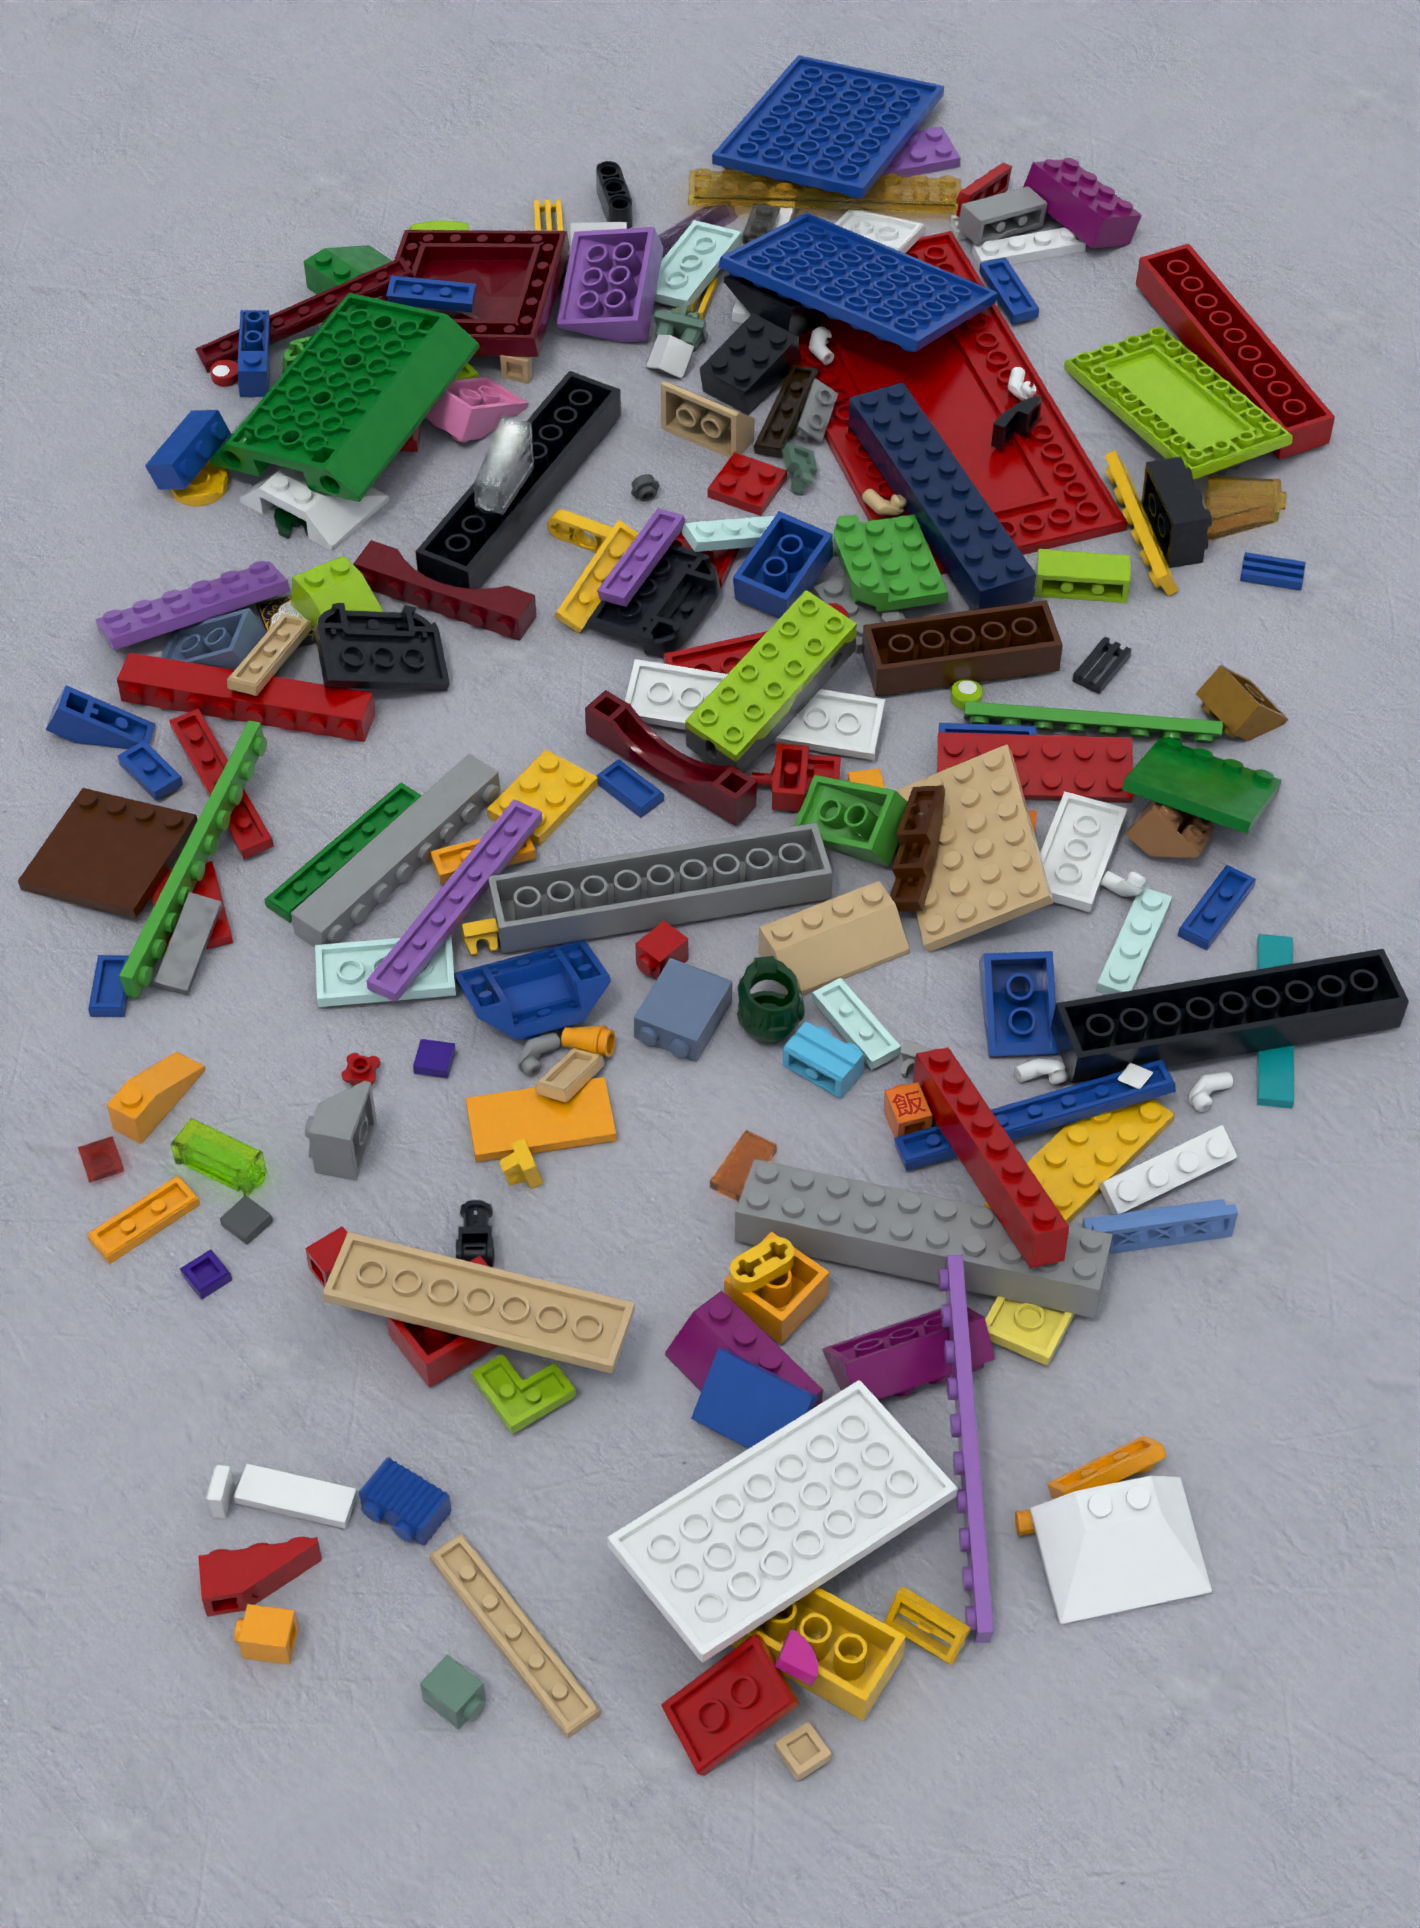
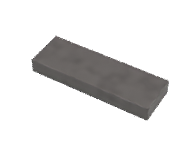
(188, 943)

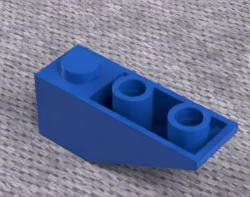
(254, 353)

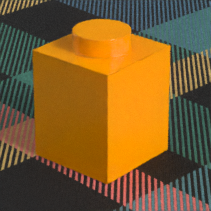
(267, 1634)

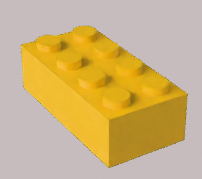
(851, 1649)

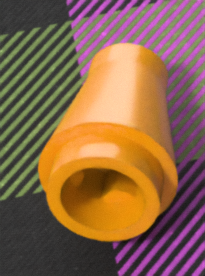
(590, 1038)

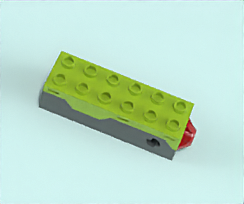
(772, 683)

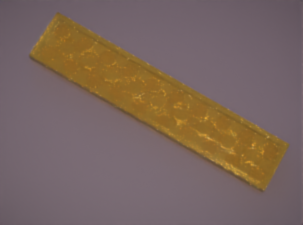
(887, 193)

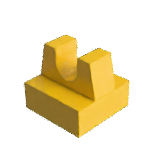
(478, 931)
(521, 1166)

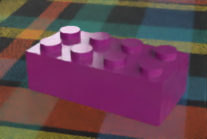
(1083, 203)

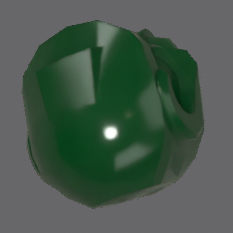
(769, 1014)

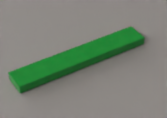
(339, 851)

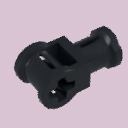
(476, 1239)

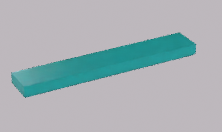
(1276, 1065)

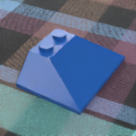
(536, 989)

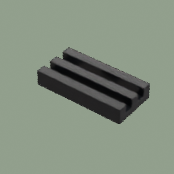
(1093, 657)

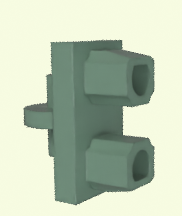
(682, 324)

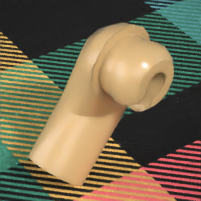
(884, 507)

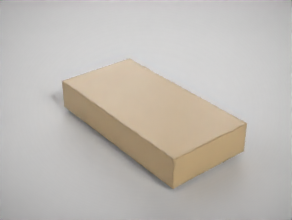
(569, 1075)

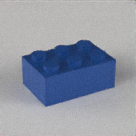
(783, 564)

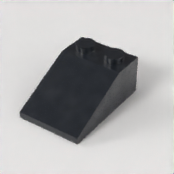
(768, 305)

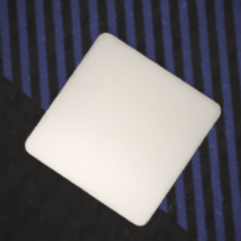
(1135, 1075)

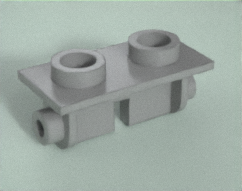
(816, 412)

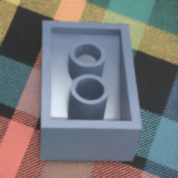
(216, 641)

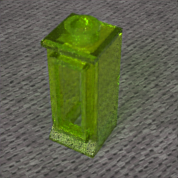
(219, 1157)

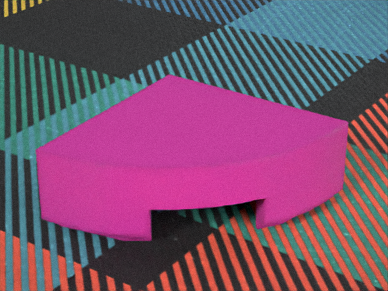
(798, 1658)

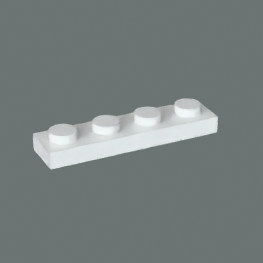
(1029, 246)
(1167, 1170)

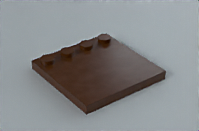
(108, 853)

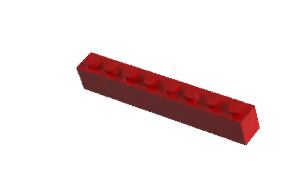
(279, 704)
(991, 1159)

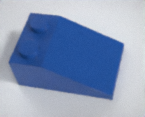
(1018, 1003)

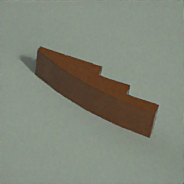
(918, 847)

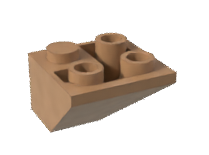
(1169, 832)

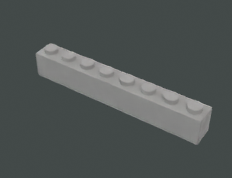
(396, 853)

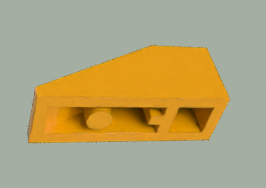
(152, 1095)

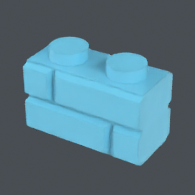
(824, 1059)

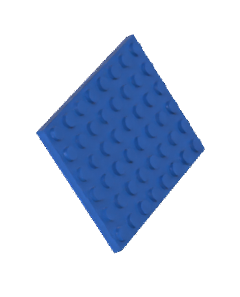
(828, 126)
(858, 281)

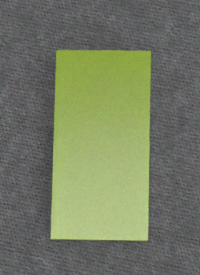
(1177, 402)

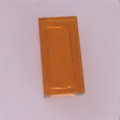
(735, 1169)

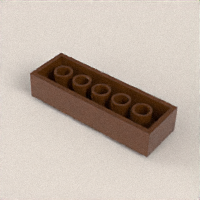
(961, 646)

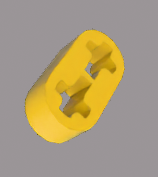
(763, 1266)

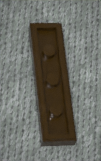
(786, 411)

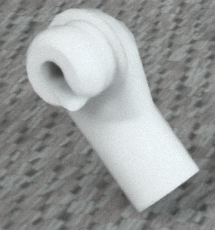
(1124, 887)

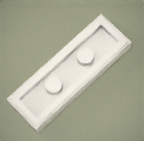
(295, 1496)

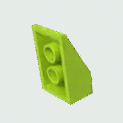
(331, 584)

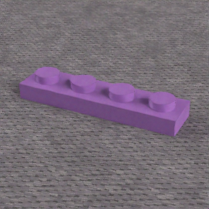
(641, 557)

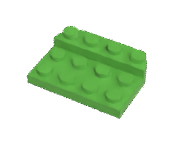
(888, 562)

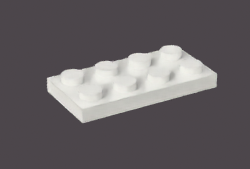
(1080, 848)

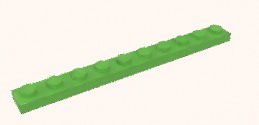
(191, 863)

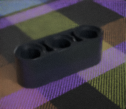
(613, 193)

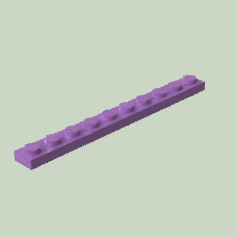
(966, 1460)

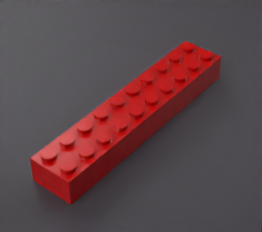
(1233, 344)

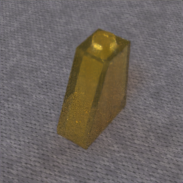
(1242, 504)

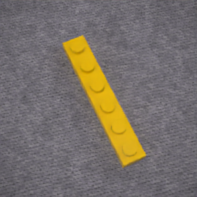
(1143, 532)

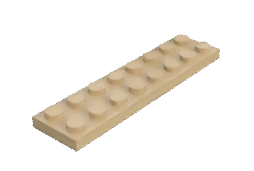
(479, 1302)

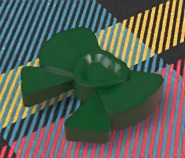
(285, 521)

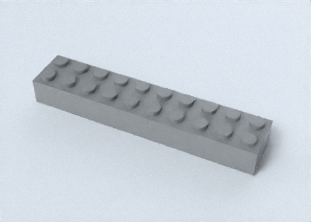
(659, 885)
(913, 1235)

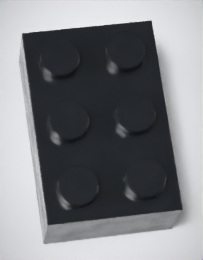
(750, 364)
(1176, 511)

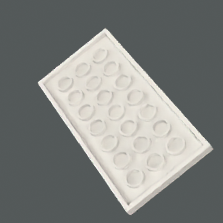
(780, 1519)

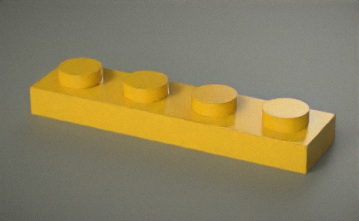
(584, 596)

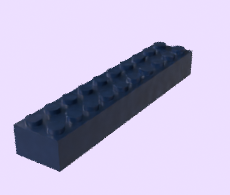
(942, 497)

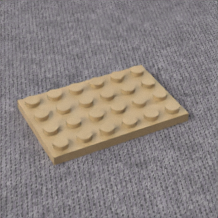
(986, 852)

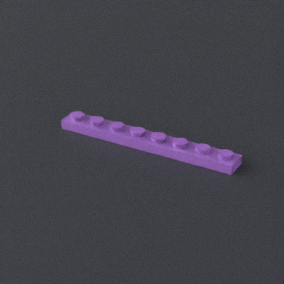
(453, 901)

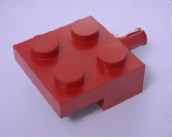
(794, 774)

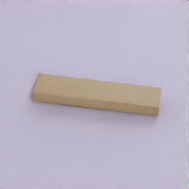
(269, 654)

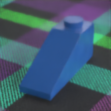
(95, 722)

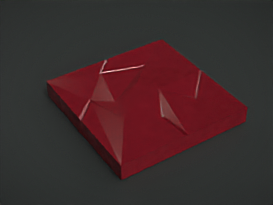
(513, 278)

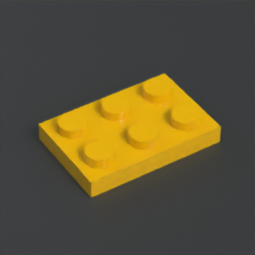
(550, 787)

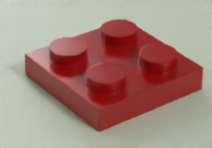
(747, 483)

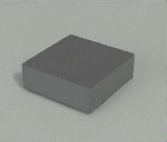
(246, 1220)

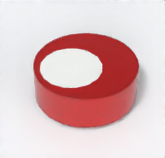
(224, 372)

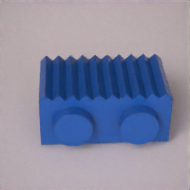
(404, 1502)

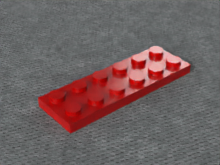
(1051, 763)

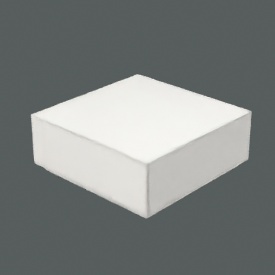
(220, 1491)

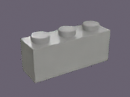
(1002, 215)

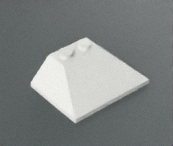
(327, 516)
(1119, 1548)

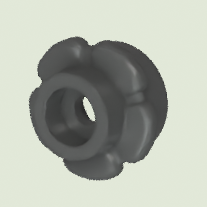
(644, 487)

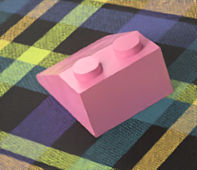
(474, 408)

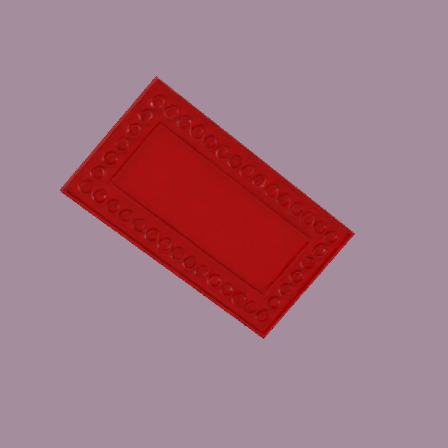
(1036, 484)

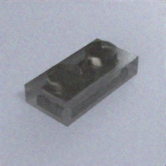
(761, 220)

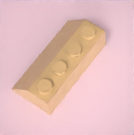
(836, 937)

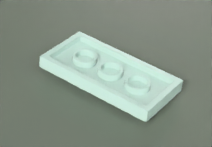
(694, 262)
(347, 966)

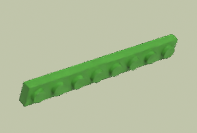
(1106, 722)

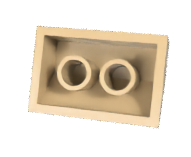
(704, 421)

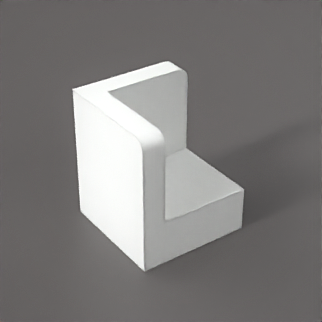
(670, 355)

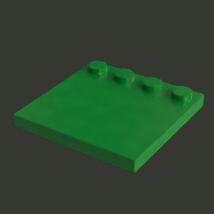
(1203, 784)

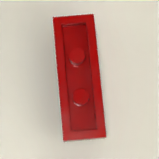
(990, 184)

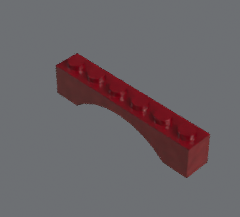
(494, 609)
(716, 787)

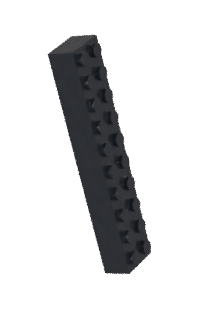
(564, 433)
(1229, 1014)

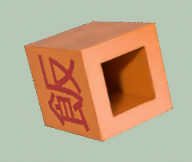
(906, 1109)

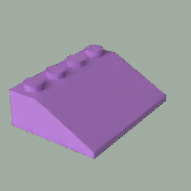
(611, 283)

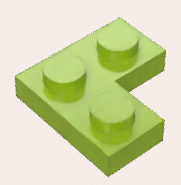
(519, 1400)

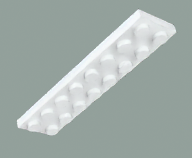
(827, 724)

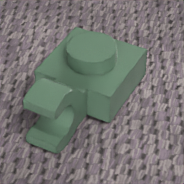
(801, 463)

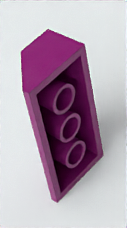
(724, 1325)
(904, 1354)

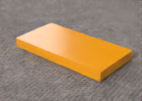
(543, 1121)

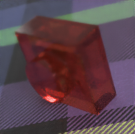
(100, 1159)

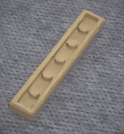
(515, 1636)

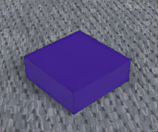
(434, 1058)
(206, 1274)

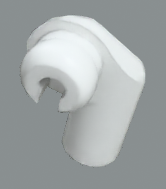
(817, 345)
(1017, 387)
(1039, 1067)
(1208, 1083)

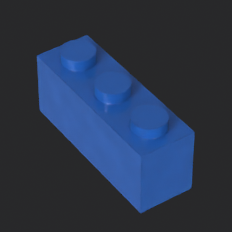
(188, 449)

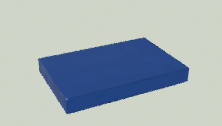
(748, 1400)

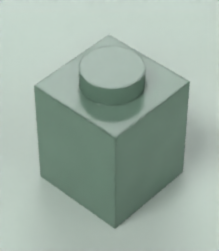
(453, 1692)

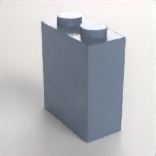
(683, 1010)

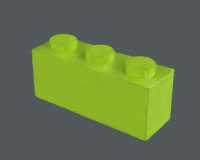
(1082, 575)

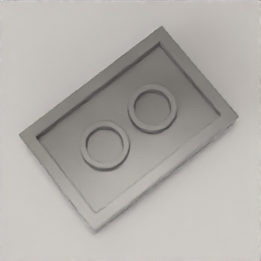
(838, 591)

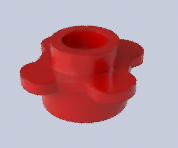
(356, 1061)

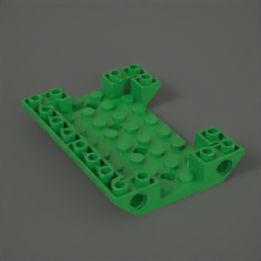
(351, 396)

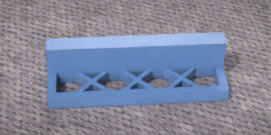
(1166, 1225)

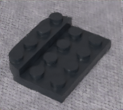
(665, 605)
(380, 650)

